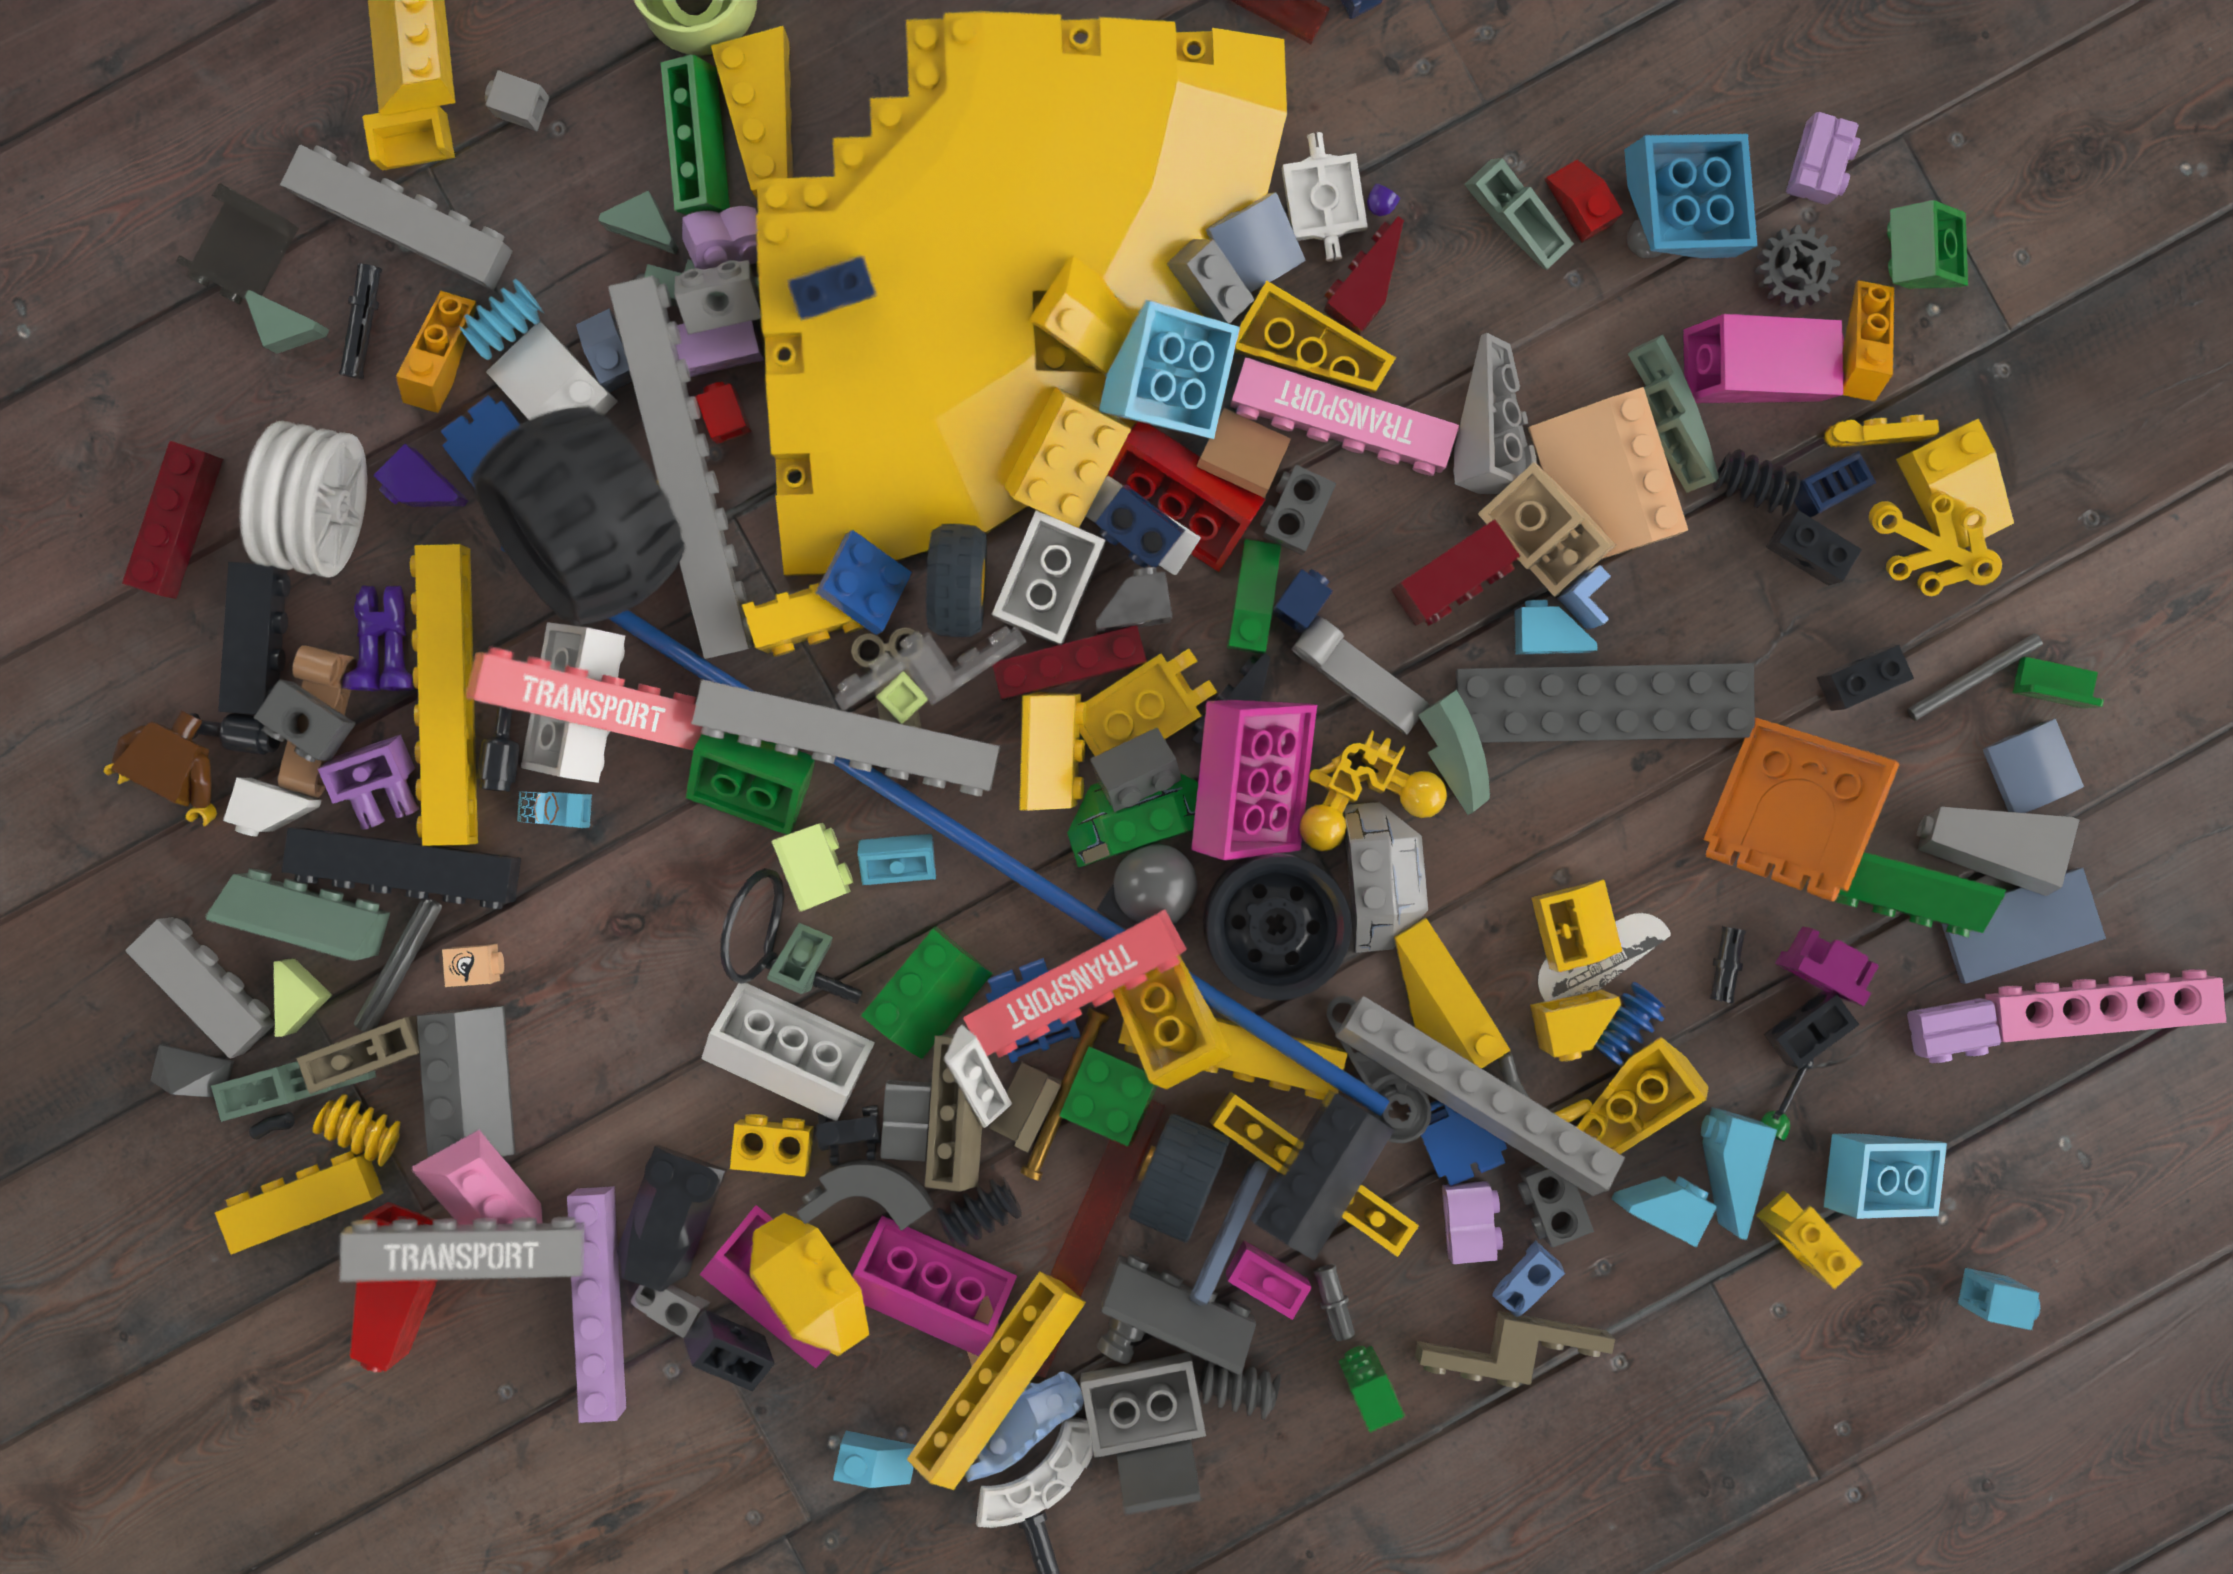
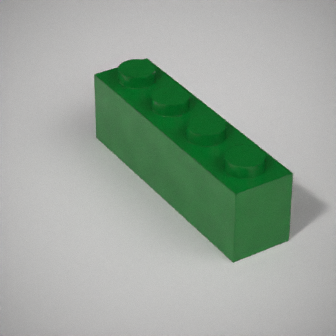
(695, 135)

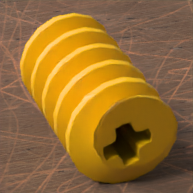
(357, 1129)

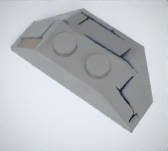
(1383, 875)

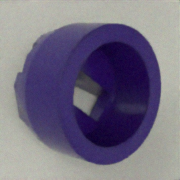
(1382, 200)

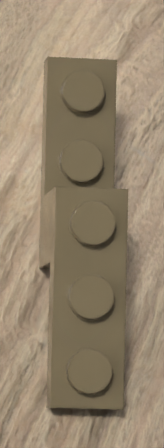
(1513, 1349)

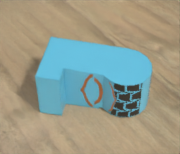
(555, 808)

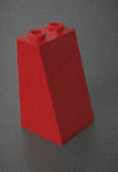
(388, 1310)

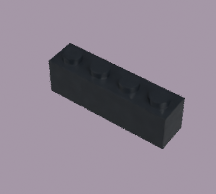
(252, 636)

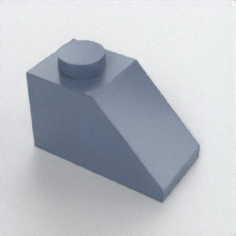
(605, 350)

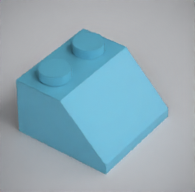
(1669, 1205)

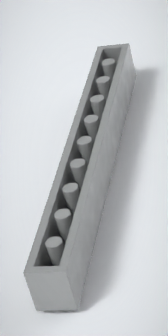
(681, 463)

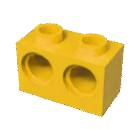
(772, 1156)

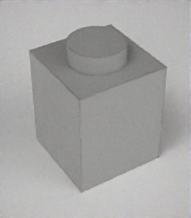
(516, 100)

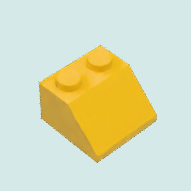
(1573, 1022)

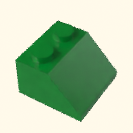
(1928, 246)

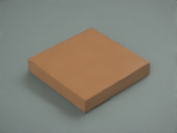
(1244, 453)

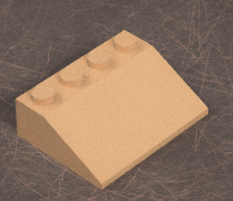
(1613, 469)

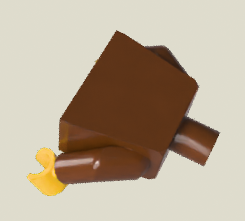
(168, 764)

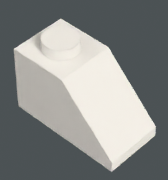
(265, 807)

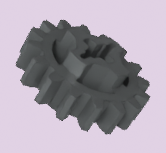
(1801, 279)

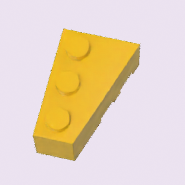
(795, 619)

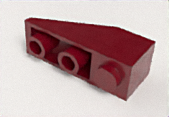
(1366, 288)

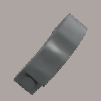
(875, 1179)

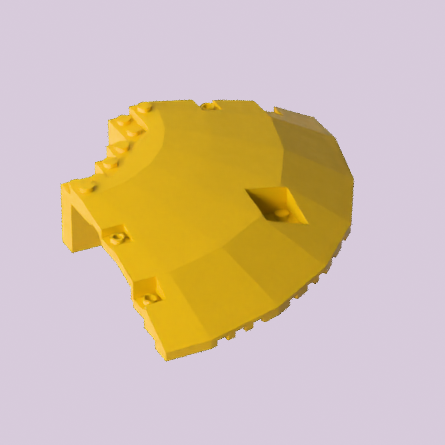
(965, 219)

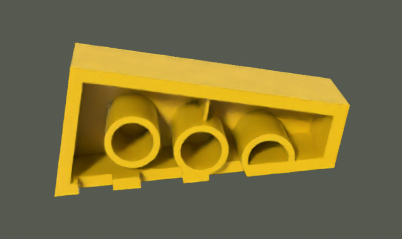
(758, 99)
(1304, 340)

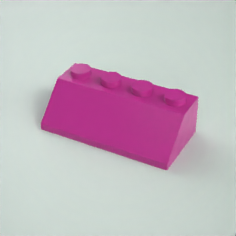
(731, 1276)
(931, 1285)

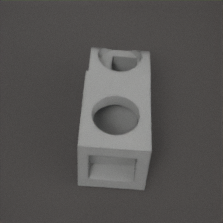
(670, 1308)

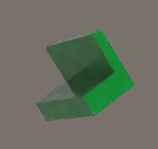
(2056, 683)

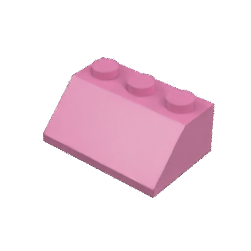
(477, 1183)

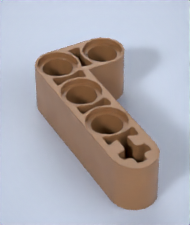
(321, 677)

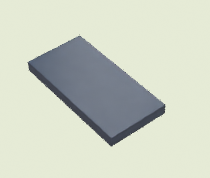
(2029, 929)

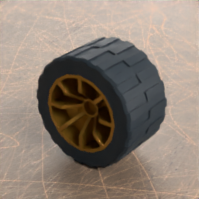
(1178, 1177)

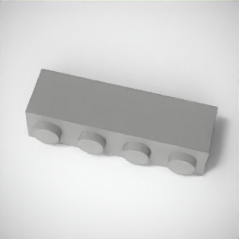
(201, 986)

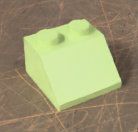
(813, 865)

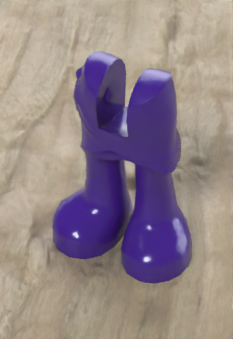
(370, 627)

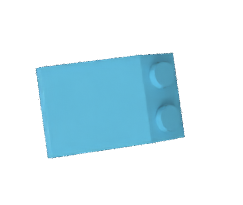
(1736, 1162)
(1884, 1176)

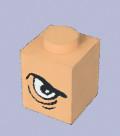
(472, 965)

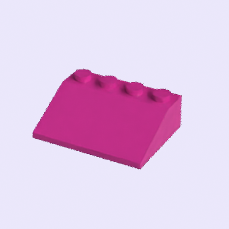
(1253, 778)

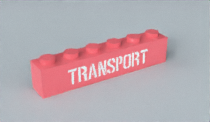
(582, 700)
(1076, 983)

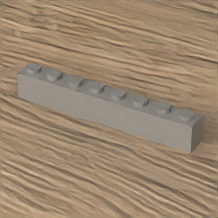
(845, 735)
(1480, 1097)

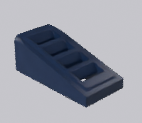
(1811, 496)

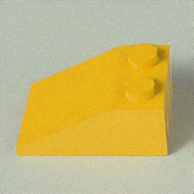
(1967, 470)
(1171, 1026)

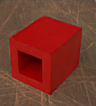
(723, 412)

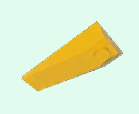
(1084, 315)
(1443, 999)
(1644, 1097)

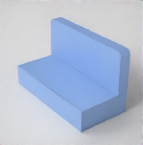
(1577, 598)

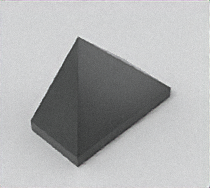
(188, 1071)

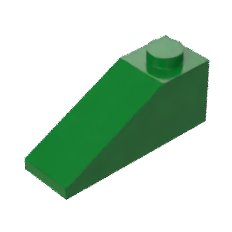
(1254, 597)

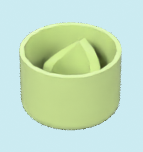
(696, 33)

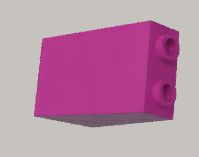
(1764, 359)

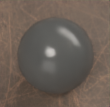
(1155, 881)

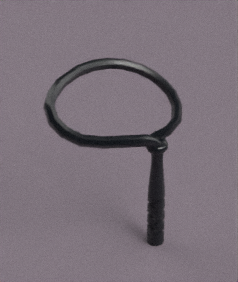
(768, 960)

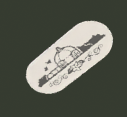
(1637, 935)

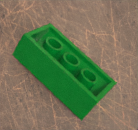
(1922, 894)

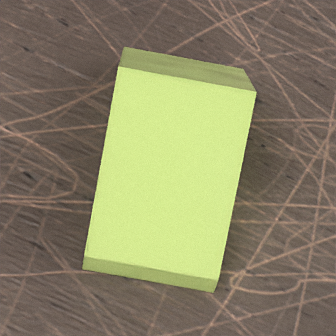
(295, 996)

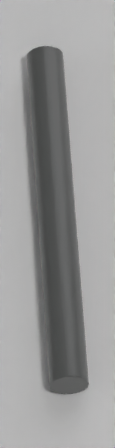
(1974, 676)

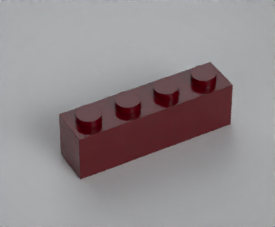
(172, 520)
(1069, 663)

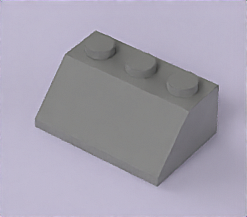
(1142, 1404)

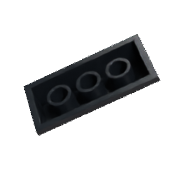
(1321, 1175)

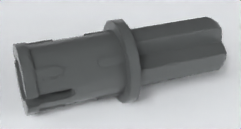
(1334, 1302)

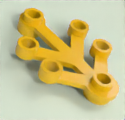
(1939, 547)

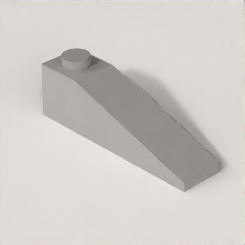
(1491, 433)

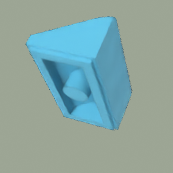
(896, 859)

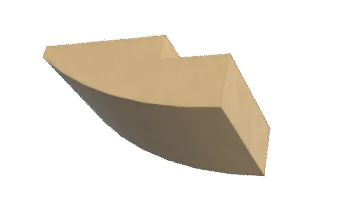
(1548, 529)

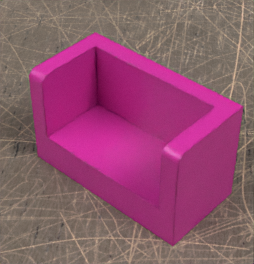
(1268, 1280)

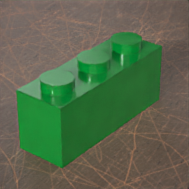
(1370, 1387)

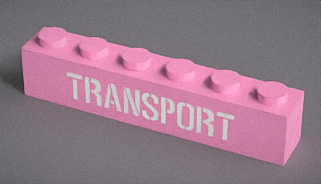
(1344, 417)

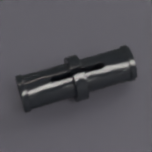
(1727, 964)

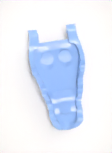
(1029, 1420)

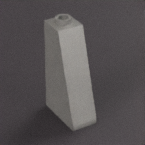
(2005, 845)

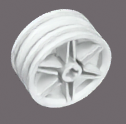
(304, 499)

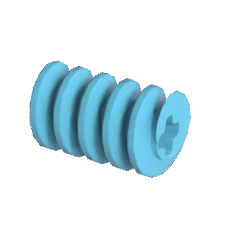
(501, 320)

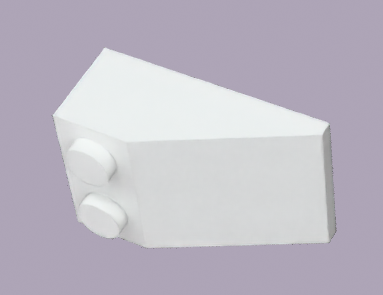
(547, 377)

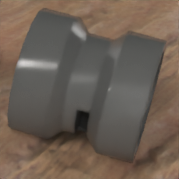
(1119, 1341)

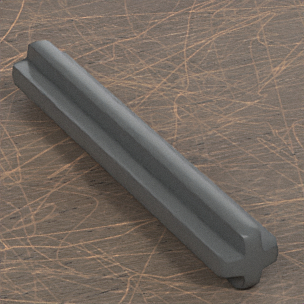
(397, 964)

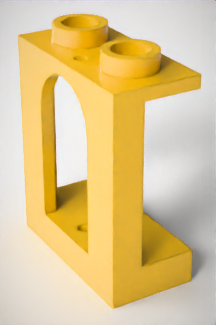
(1809, 1240)

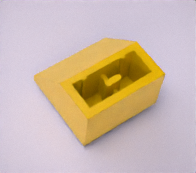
(1577, 926)

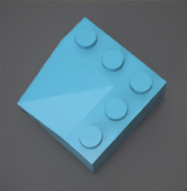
(1171, 371)

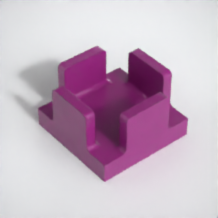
(1829, 966)

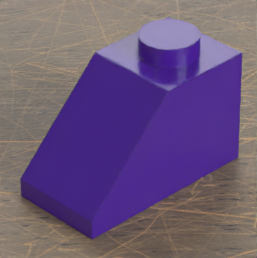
(416, 481)

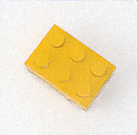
(1066, 458)

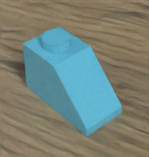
(1549, 631)
(873, 1461)

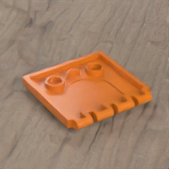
(1799, 808)

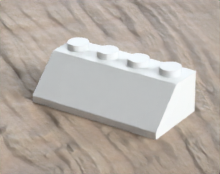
(565, 746)
(787, 1050)

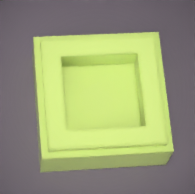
(902, 697)

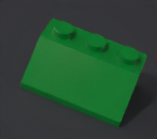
(750, 780)
(926, 993)

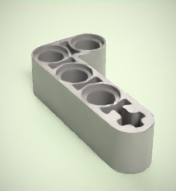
(1358, 675)

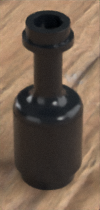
(239, 734)
(499, 755)

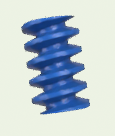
(1628, 1023)

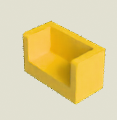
(408, 138)

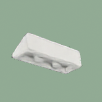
(1177, 555)
(976, 1077)

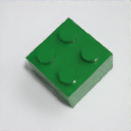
(1109, 1097)

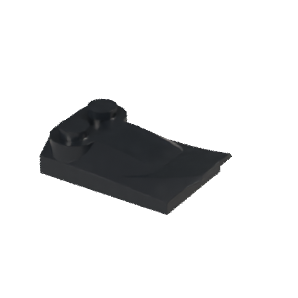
(668, 1218)

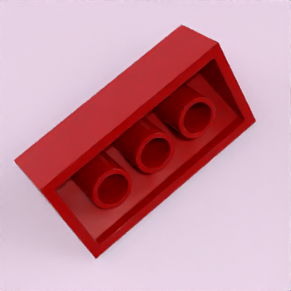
(1197, 499)

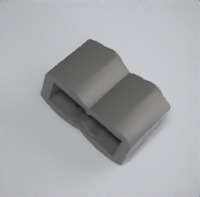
(906, 1120)

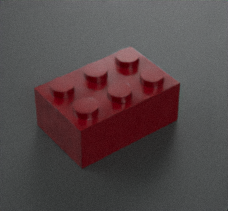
(1457, 574)

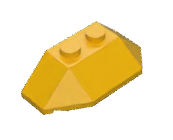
(807, 1285)

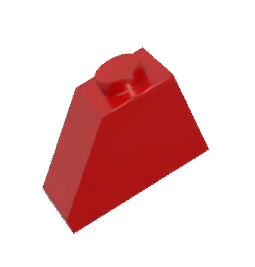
(1584, 199)

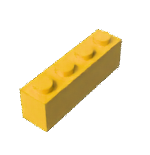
(299, 1202)

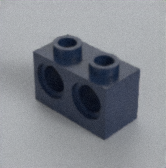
(832, 288)
(1145, 519)
(1302, 600)

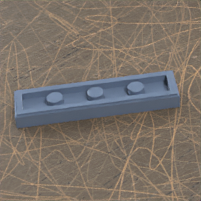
(1228, 1233)

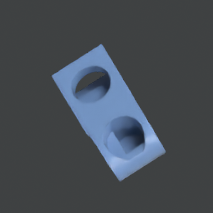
(1528, 1280)

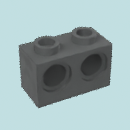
(1305, 513)
(1562, 1198)

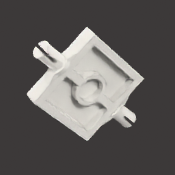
(1324, 197)

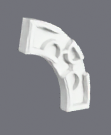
(1043, 1485)

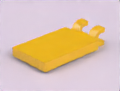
(1143, 701)

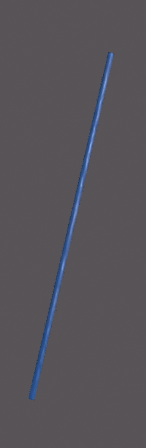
(1025, 876)

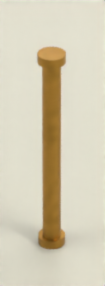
(1052, 1122)

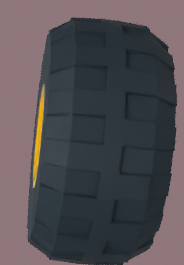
(956, 580)

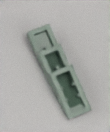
(1676, 414)
(267, 1090)

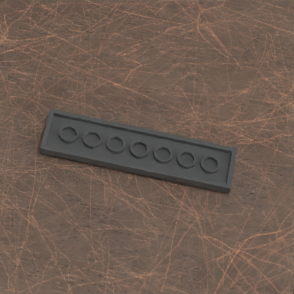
(1609, 702)

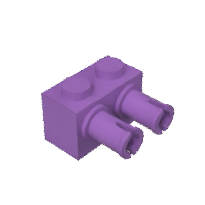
(369, 768)

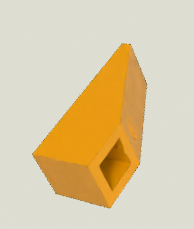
(1869, 341)
(435, 353)

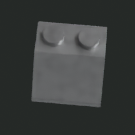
(1139, 602)

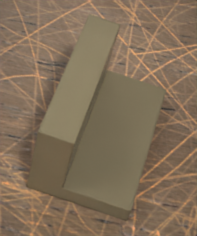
(1031, 1099)

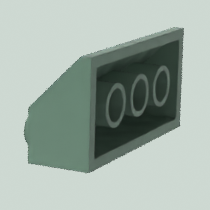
(301, 915)

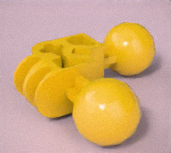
(1420, 793)

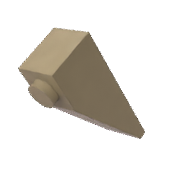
(360, 1054)

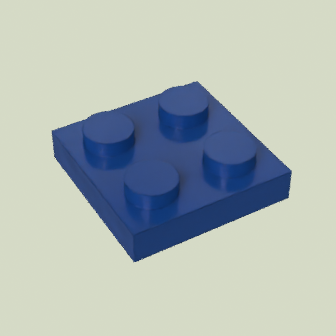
(864, 582)

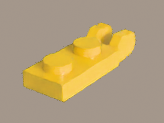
(1879, 432)

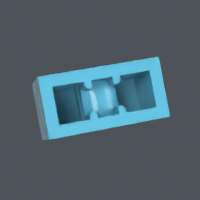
(1999, 1299)

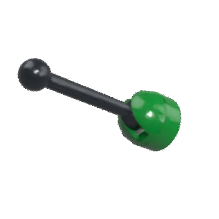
(1777, 1118)

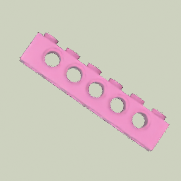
(2200, 1005)

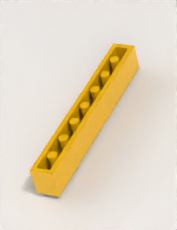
(442, 681)

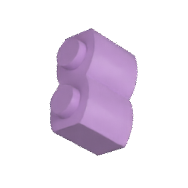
(721, 236)
(1470, 1222)

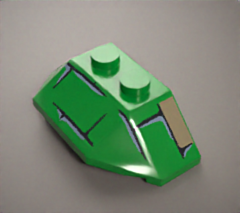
(1103, 834)

